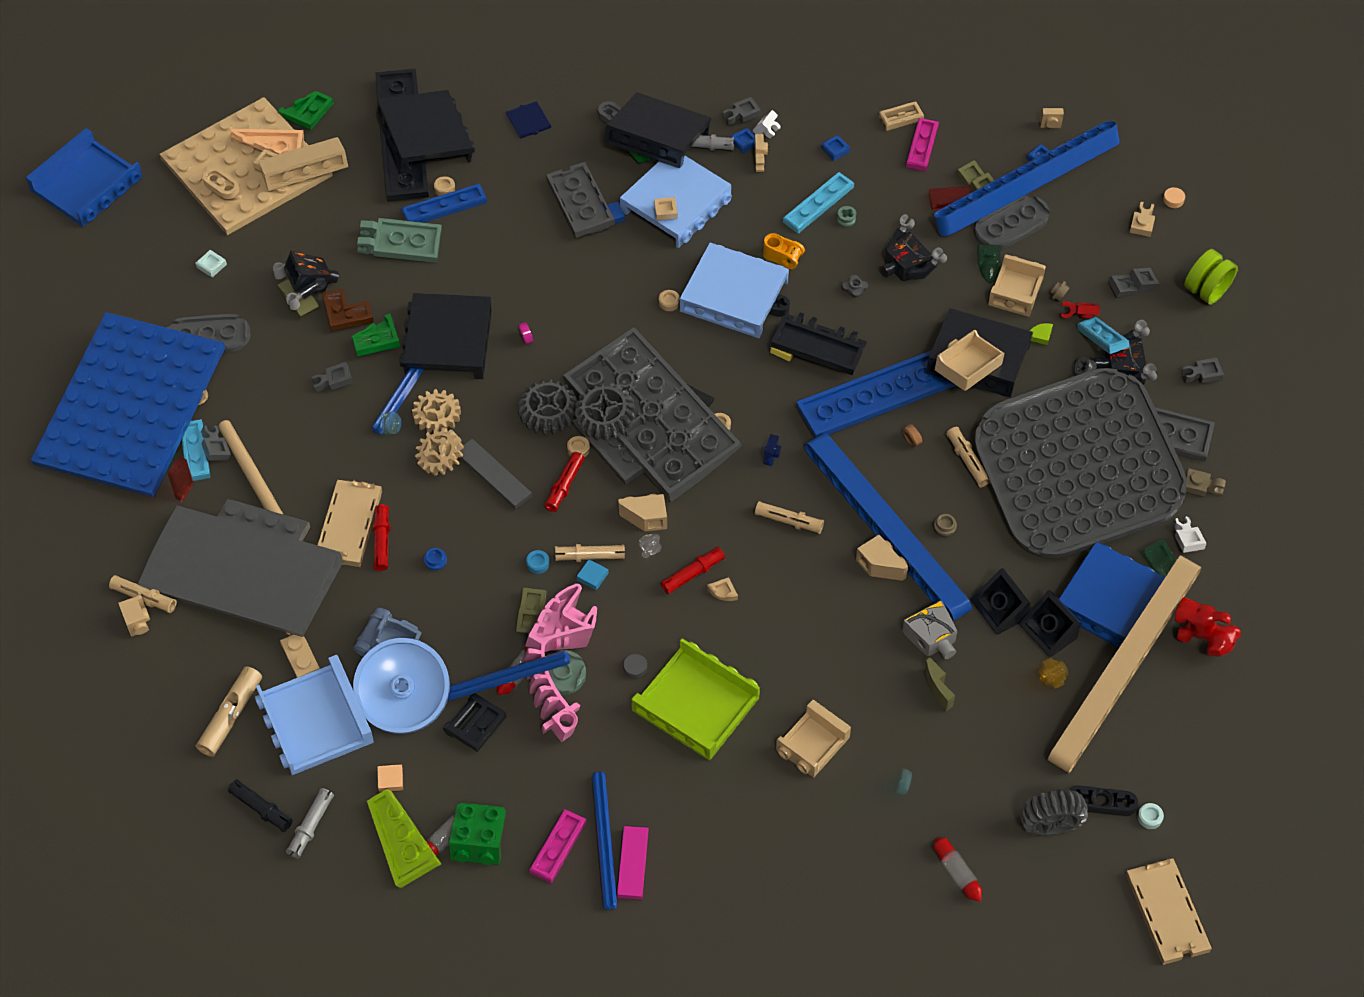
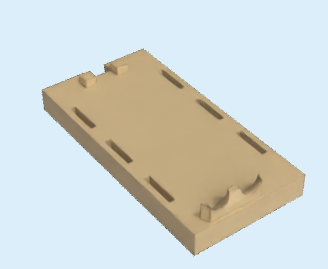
(348, 520)
(1169, 910)

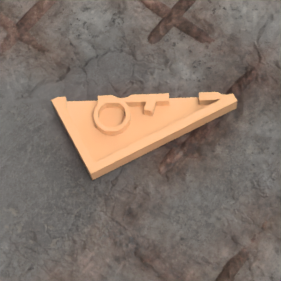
(272, 140)

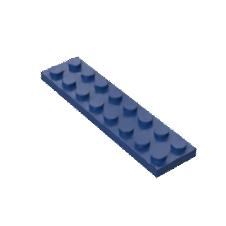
(870, 396)

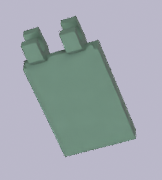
(400, 239)

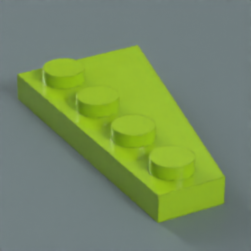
(401, 841)

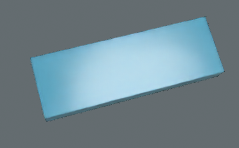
(1103, 335)
(194, 451)

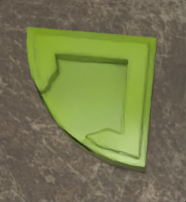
(1041, 333)

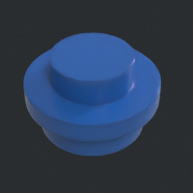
(435, 559)

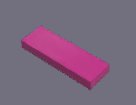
(922, 144)
(558, 846)
(633, 863)

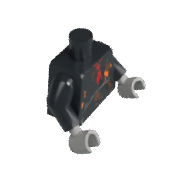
(907, 255)
(306, 274)
(1131, 359)

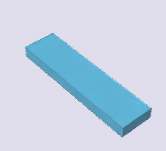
(818, 202)

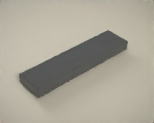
(494, 474)

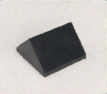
(1001, 602)
(1051, 624)

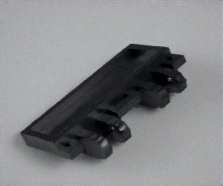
(818, 344)

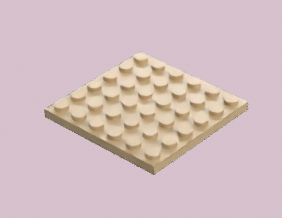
(217, 149)

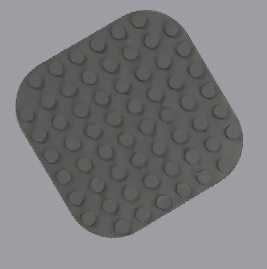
(1080, 463)

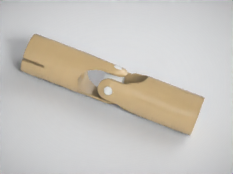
(227, 713)

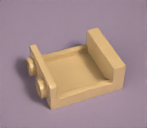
(1017, 285)
(813, 739)

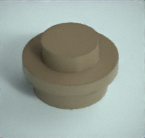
(1059, 291)
(945, 525)

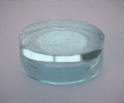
(390, 422)
(904, 782)

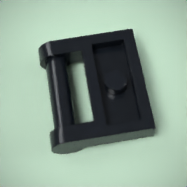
(480, 726)

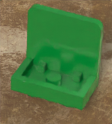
(477, 834)

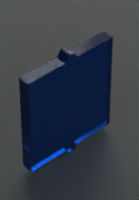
(528, 119)

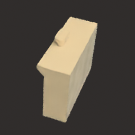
(968, 360)

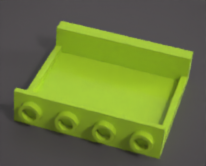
(697, 699)

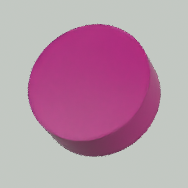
(525, 333)

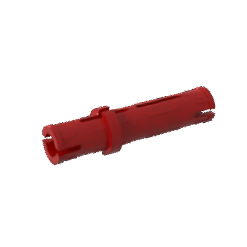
(561, 487)
(381, 530)
(699, 566)

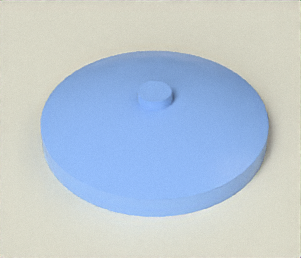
(401, 685)

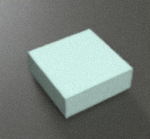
(211, 263)

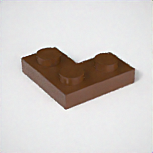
(343, 315)

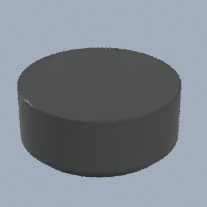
(635, 666)

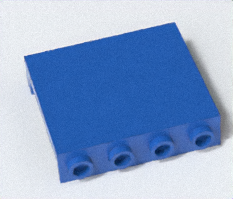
(83, 178)
(1110, 593)

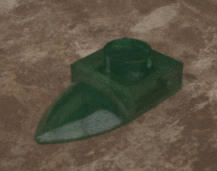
(989, 261)
(1159, 557)

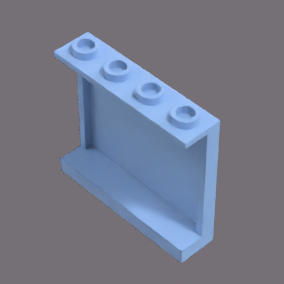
(696, 193)
(733, 289)
(314, 717)

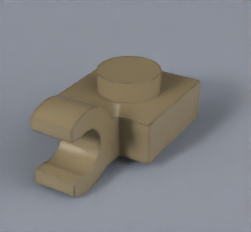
(1200, 483)

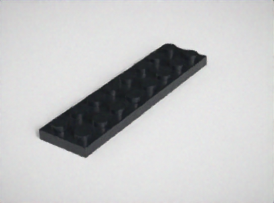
(414, 181)

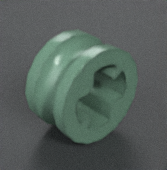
(845, 211)

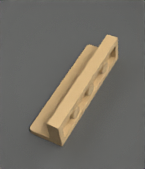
(303, 163)

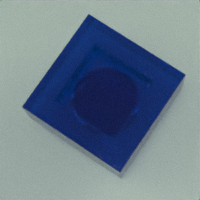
(772, 450)

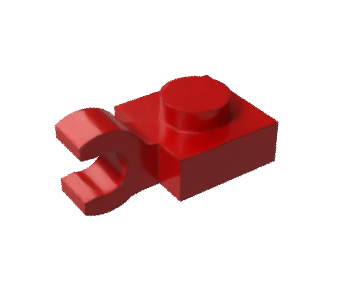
(1085, 310)

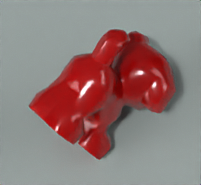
(1201, 623)

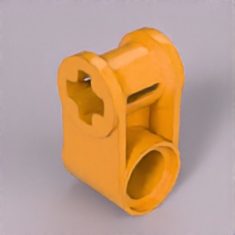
(782, 250)

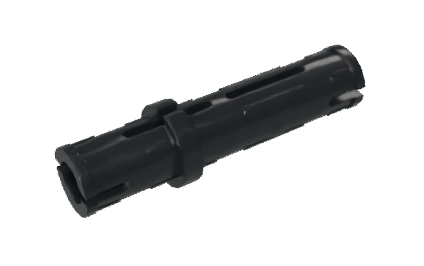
(268, 811)

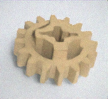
(436, 411)
(439, 451)

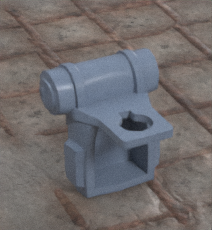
(383, 628)

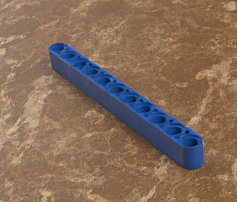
(1026, 178)
(887, 524)

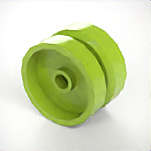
(1211, 276)

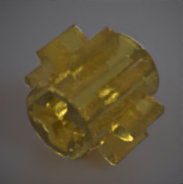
(1053, 673)

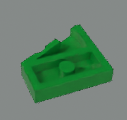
(376, 338)

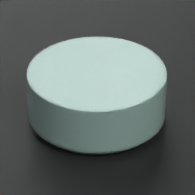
(1150, 816)

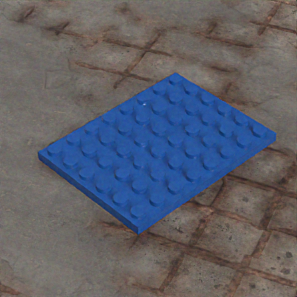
(128, 404)

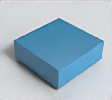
(592, 574)

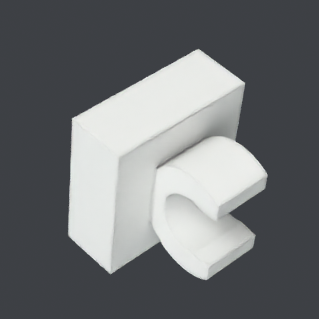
(766, 123)

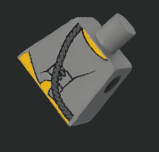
(932, 630)

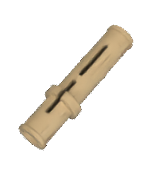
(964, 450)
(814, 524)
(589, 552)
(150, 597)

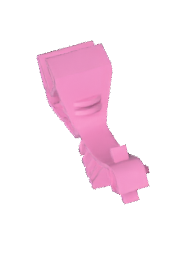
(556, 629)

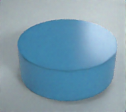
(537, 562)

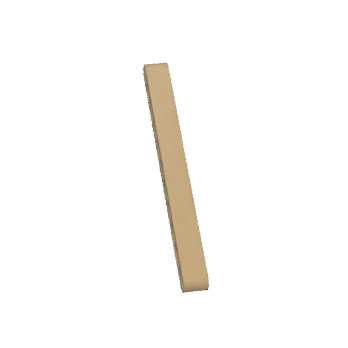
(1124, 664)

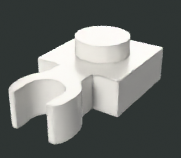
(1188, 538)

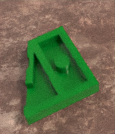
(308, 110)

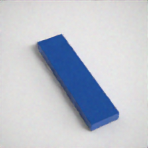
(445, 204)

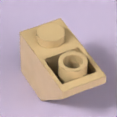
(645, 511)
(880, 560)

